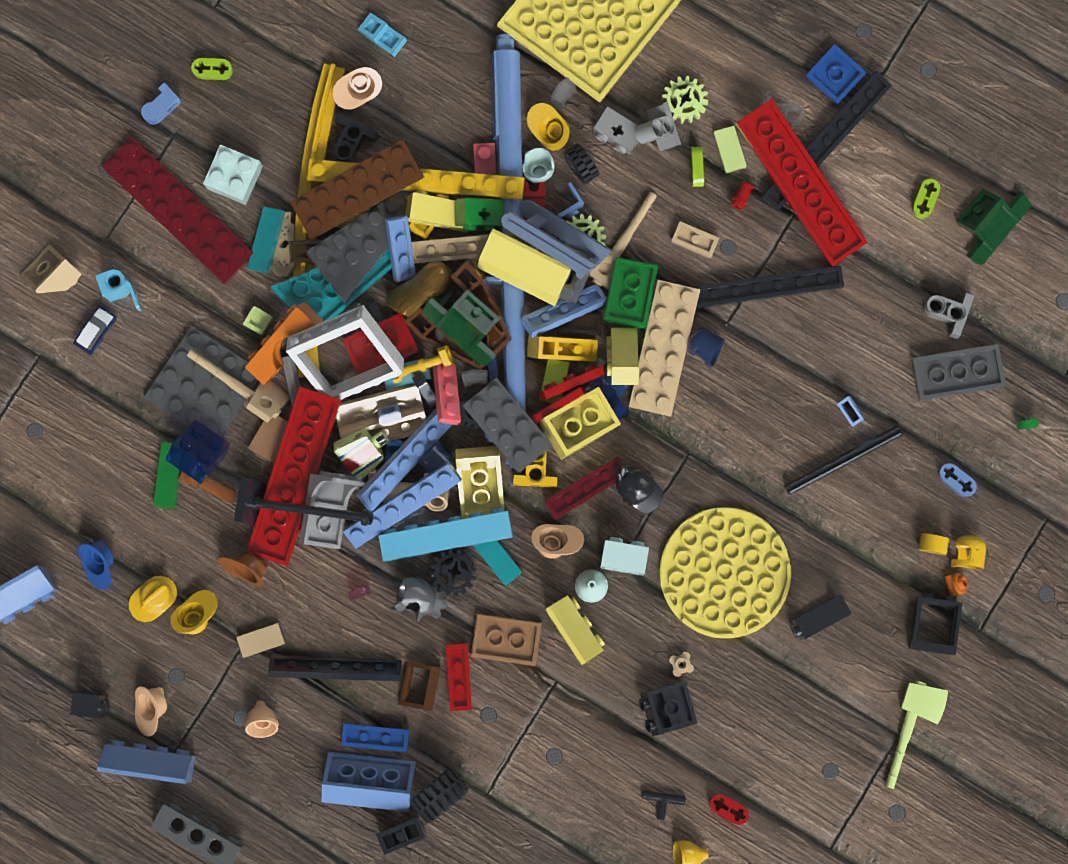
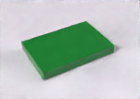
(630, 293)

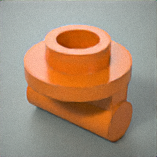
(956, 584)

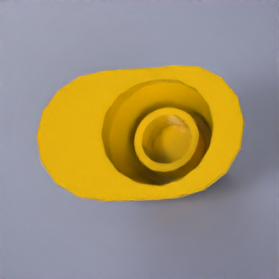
(548, 126)
(152, 598)
(194, 613)

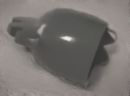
(419, 598)

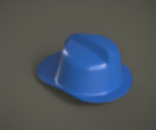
(96, 563)

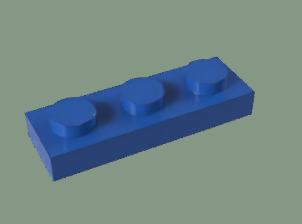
(375, 737)

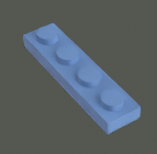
(563, 311)

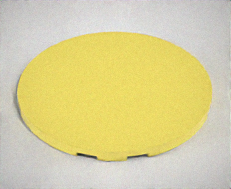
(725, 572)

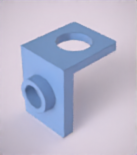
(574, 209)

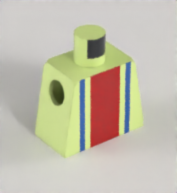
(361, 451)

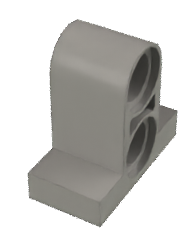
(659, 128)
(945, 309)

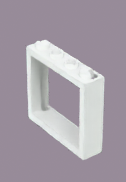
(336, 327)

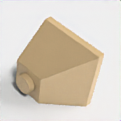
(50, 272)

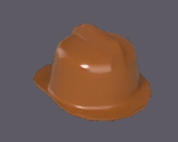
(245, 567)

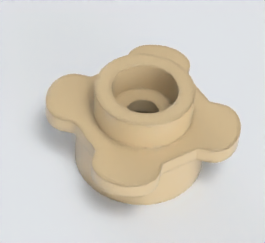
(675, 661)

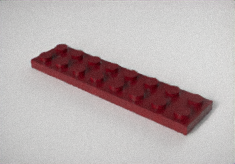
(177, 210)

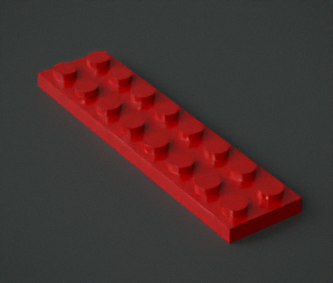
(801, 183)
(297, 458)

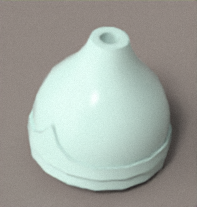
(591, 586)

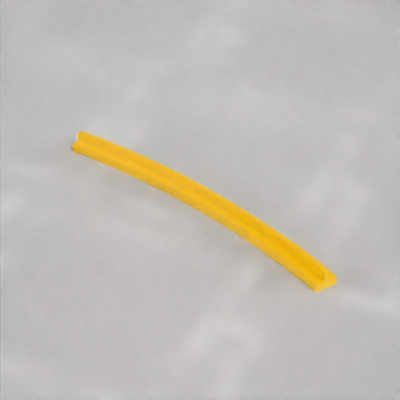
(316, 149)

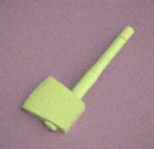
(921, 702)

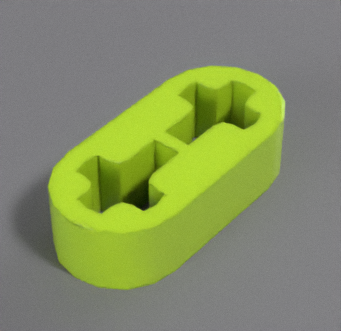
(212, 74)
(697, 167)
(921, 196)

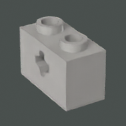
(612, 121)

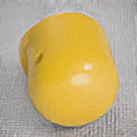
(977, 552)

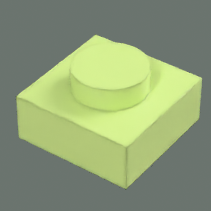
(258, 320)

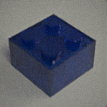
(198, 451)

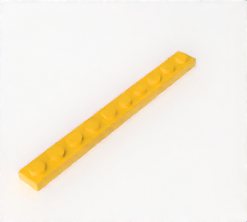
(436, 181)

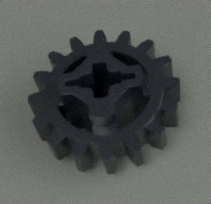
(463, 575)

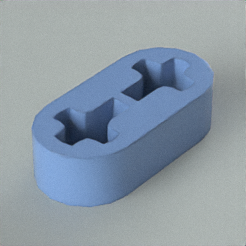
(960, 475)

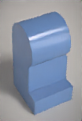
(161, 106)

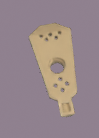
(282, 254)

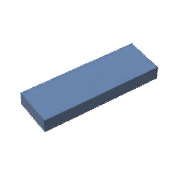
(400, 248)

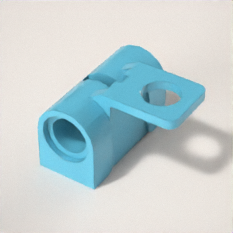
(107, 287)

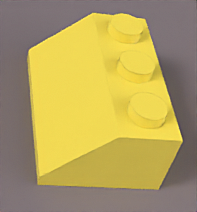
(575, 629)

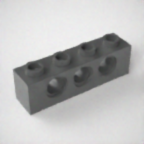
(164, 825)

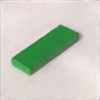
(167, 480)

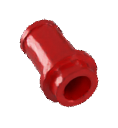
(741, 196)

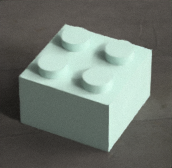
(232, 174)
(624, 557)

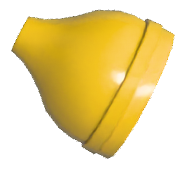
(688, 853)

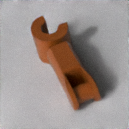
(212, 487)

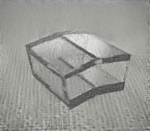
(563, 92)
(475, 378)

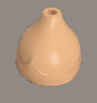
(261, 721)

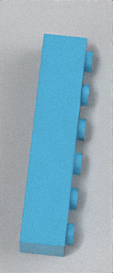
(445, 536)

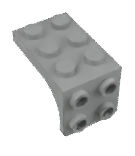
(332, 492)

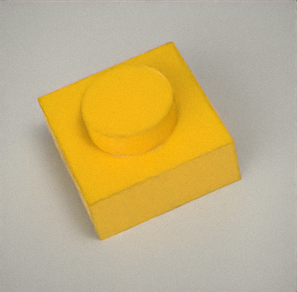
(420, 230)

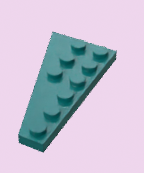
(320, 296)

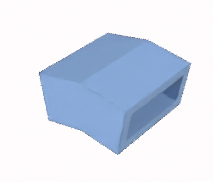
(856, 409)

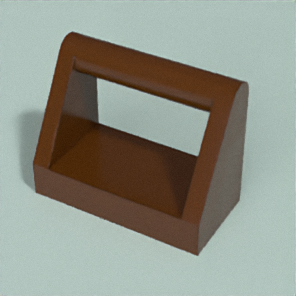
(431, 687)

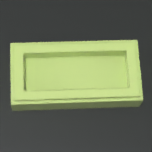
(729, 149)

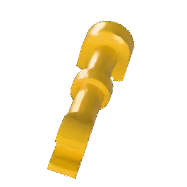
(422, 365)

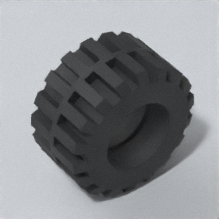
(439, 795)

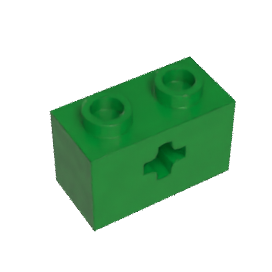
(468, 211)

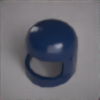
(705, 345)
(435, 458)

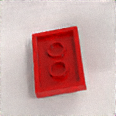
(365, 354)

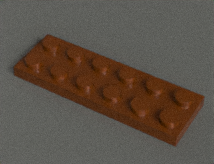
(357, 189)

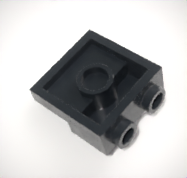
(667, 708)

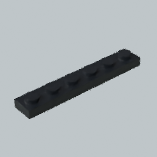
(335, 668)

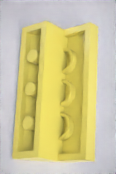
(523, 267)

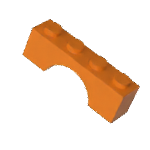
(267, 361)

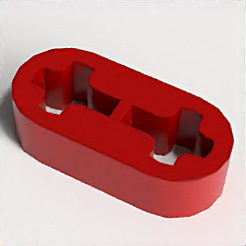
(726, 813)

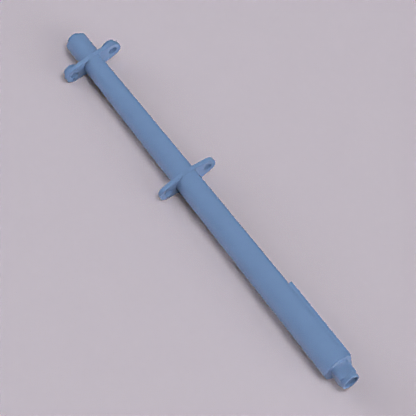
(508, 137)

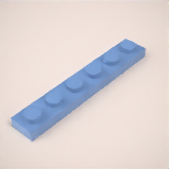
(402, 461)
(404, 504)

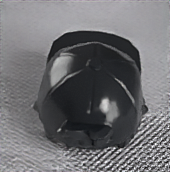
(638, 489)

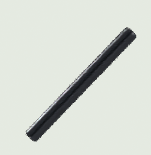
(843, 460)

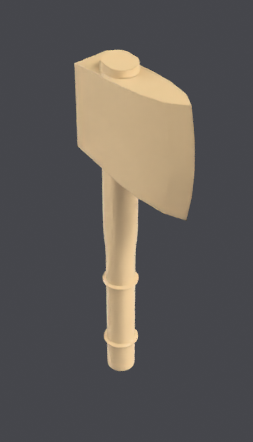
(603, 272)
(264, 402)

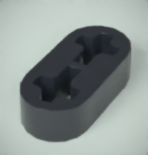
(425, 389)

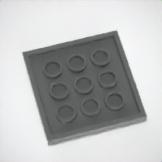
(193, 392)

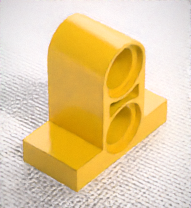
(540, 464)

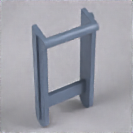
(531, 233)

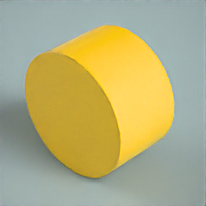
(933, 544)

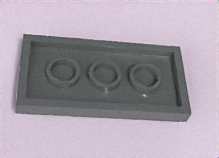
(958, 372)
(507, 425)

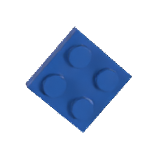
(835, 74)

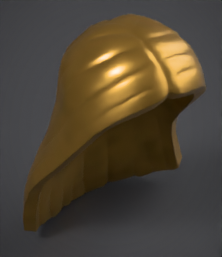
(426, 284)

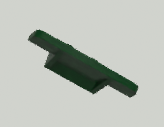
(991, 221)
(465, 324)

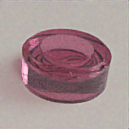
(359, 593)

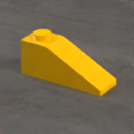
(562, 348)

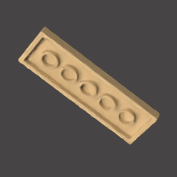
(664, 347)

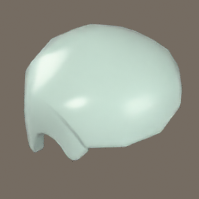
(538, 165)

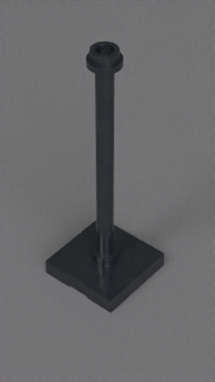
(251, 500)

